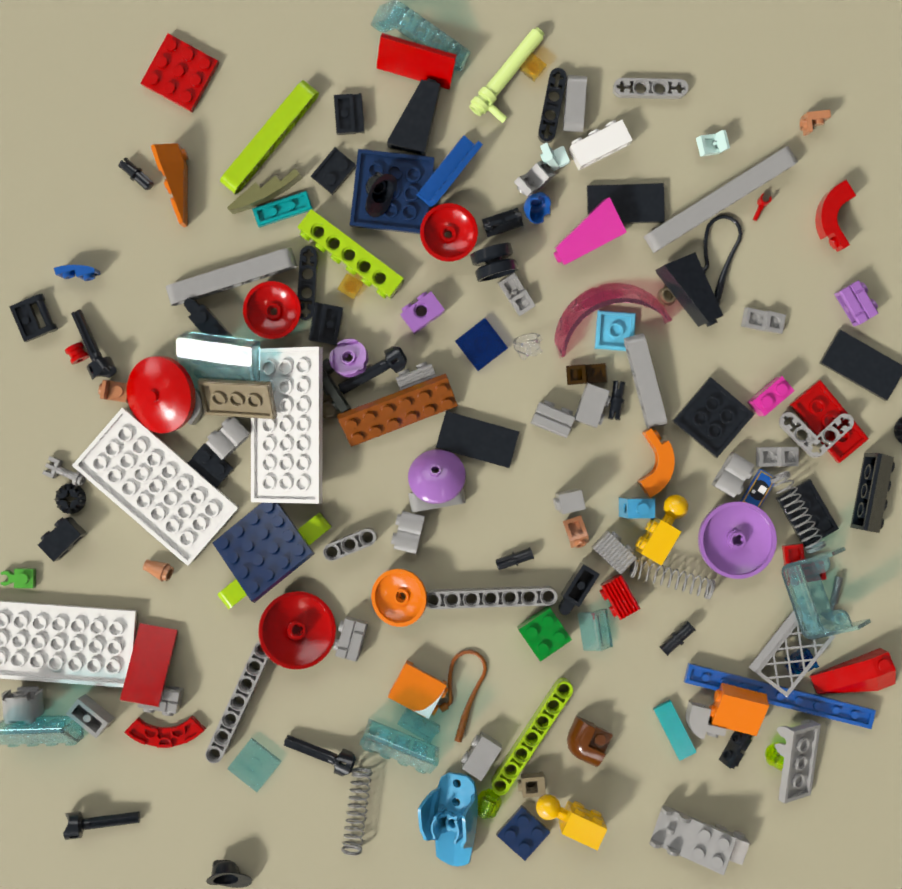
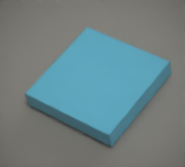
(613, 328)

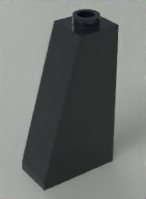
(416, 121)
(691, 288)

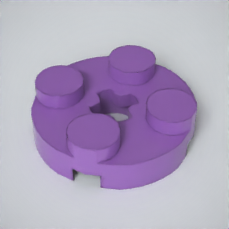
(356, 365)

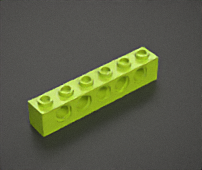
(314, 221)

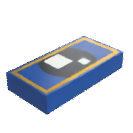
(758, 488)

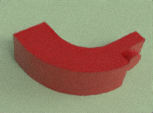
(827, 214)

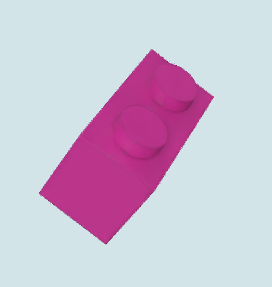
(770, 396)

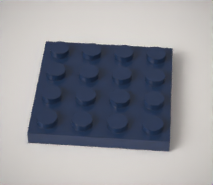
(406, 208)
(263, 549)

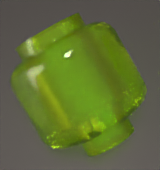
(773, 758)
(488, 803)

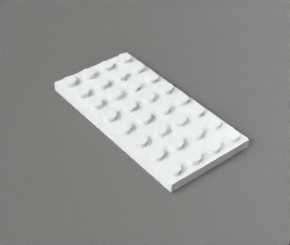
(290, 448)
(155, 486)
(66, 643)

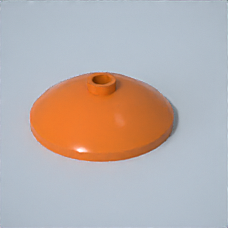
(388, 600)

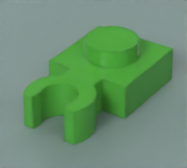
(21, 578)

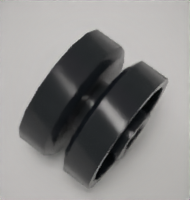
(494, 262)

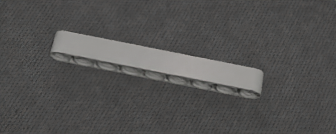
(720, 199)

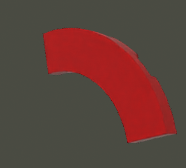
(164, 736)

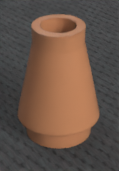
(160, 570)

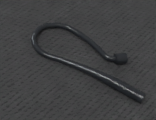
(721, 281)

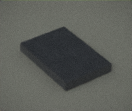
(816, 508)

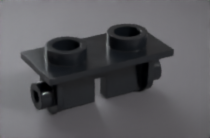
(502, 222)
(731, 754)

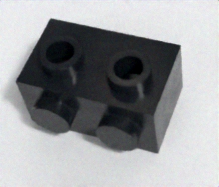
(61, 538)

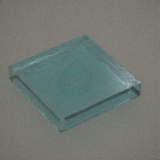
(254, 764)

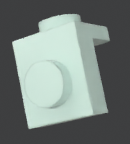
(713, 143)
(554, 158)

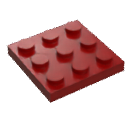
(179, 72)

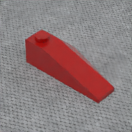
(861, 674)

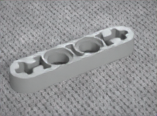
(650, 92)

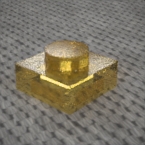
(533, 67)
(350, 286)

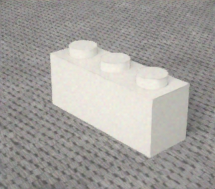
(600, 144)

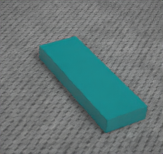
(282, 209)
(674, 730)

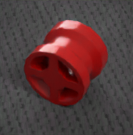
(76, 353)

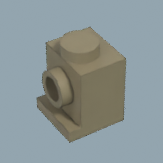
(535, 790)

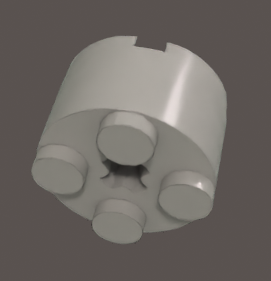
(22, 705)

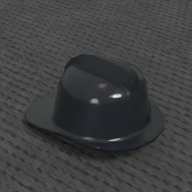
(380, 193)
(227, 874)

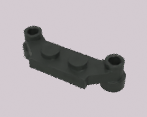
(330, 387)

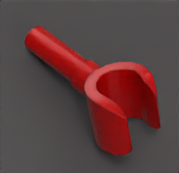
(762, 204)

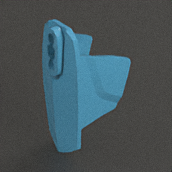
(448, 821)

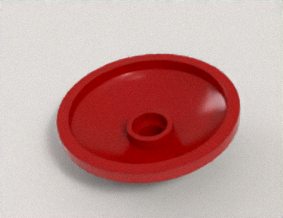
(452, 219)
(258, 309)

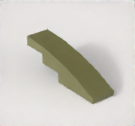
(256, 196)

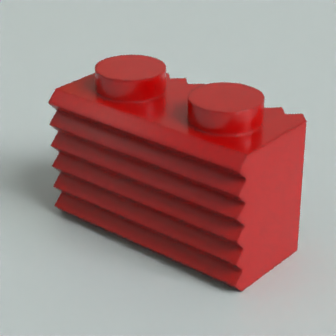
(619, 596)

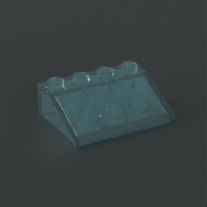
(218, 357)
(46, 730)
(400, 746)

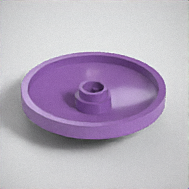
(737, 539)

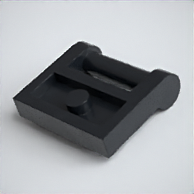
(27, 319)

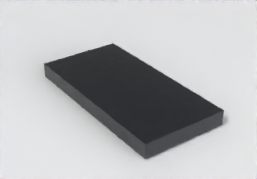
(632, 201)
(862, 365)
(477, 439)

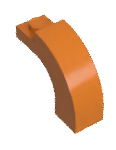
(663, 466)

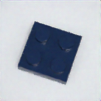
(523, 832)

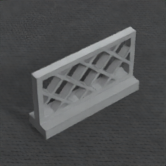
(775, 644)

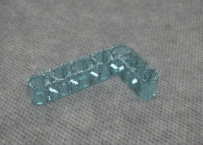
(400, 17)

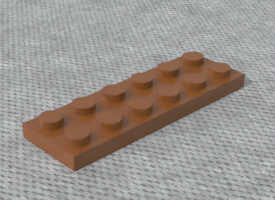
(397, 410)

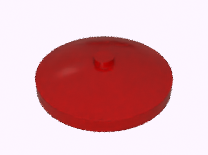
(161, 394)
(297, 630)

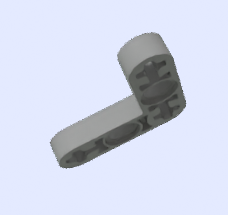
(811, 437)

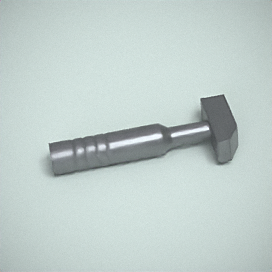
(835, 592)

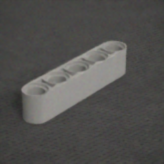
(645, 380)

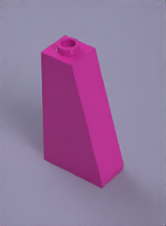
(592, 232)

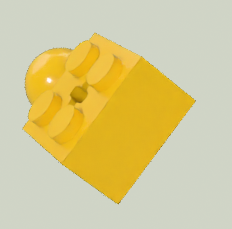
(660, 533)
(574, 820)

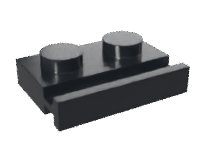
(349, 114)
(333, 171)
(325, 323)
(210, 465)

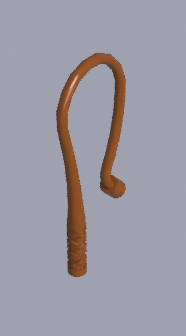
(445, 706)

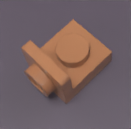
(816, 118)
(113, 391)
(576, 532)

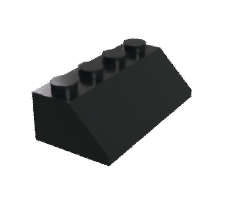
(872, 492)

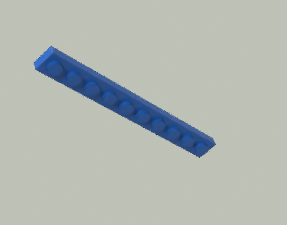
(797, 699)

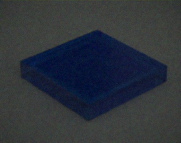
(481, 344)

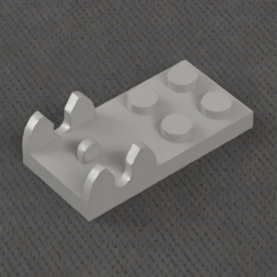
(799, 759)
(693, 839)

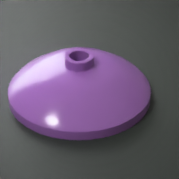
(438, 486)

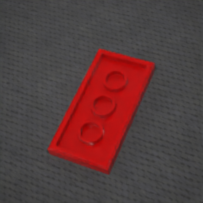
(415, 60)
(817, 410)
(149, 665)

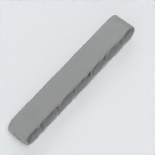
(231, 276)
(500, 592)
(235, 708)

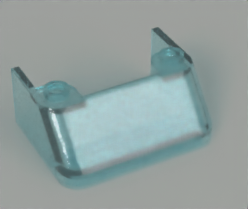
(810, 598)

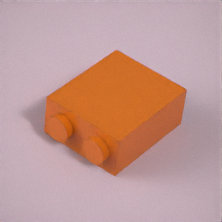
(738, 709)

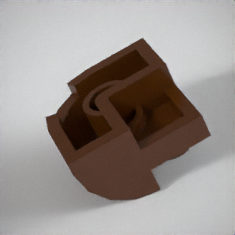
(588, 741)

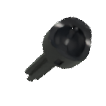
(100, 365)
(377, 369)
(324, 755)
(78, 824)

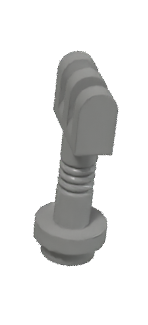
(77, 478)

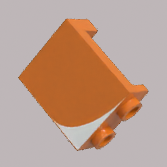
(418, 690)

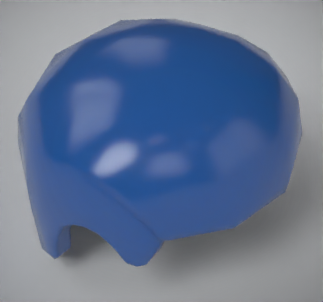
(537, 207)

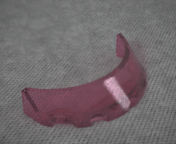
(598, 298)

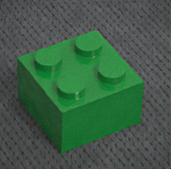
(544, 633)

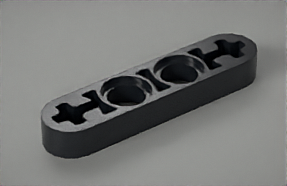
(554, 106)
(307, 283)

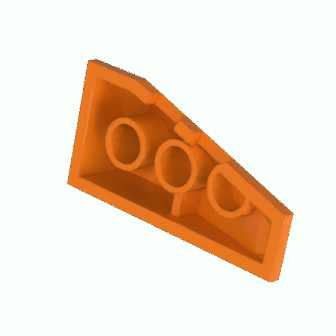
(173, 165)

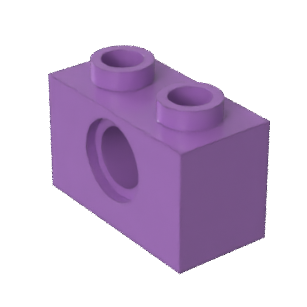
(416, 322)

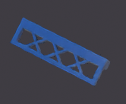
(448, 170)

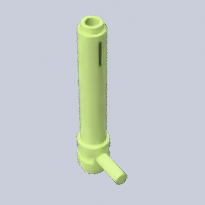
(487, 95)

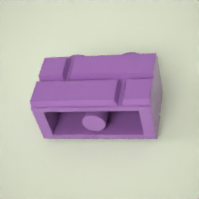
(857, 303)

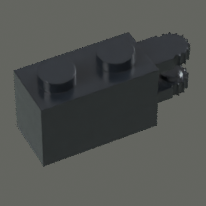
(205, 319)
(577, 588)

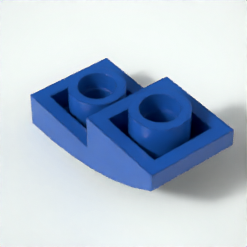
(81, 271)

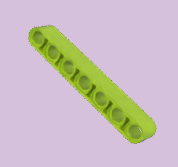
(269, 137)
(310, 531)
(527, 744)

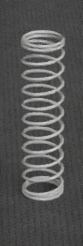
(809, 548)
(634, 567)
(347, 846)

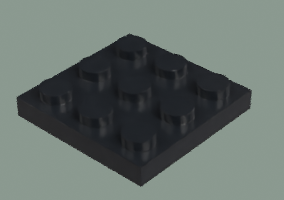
(713, 417)

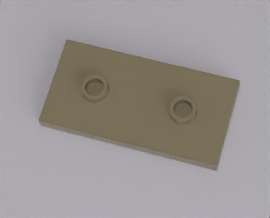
(237, 398)

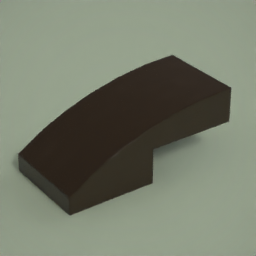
(586, 374)

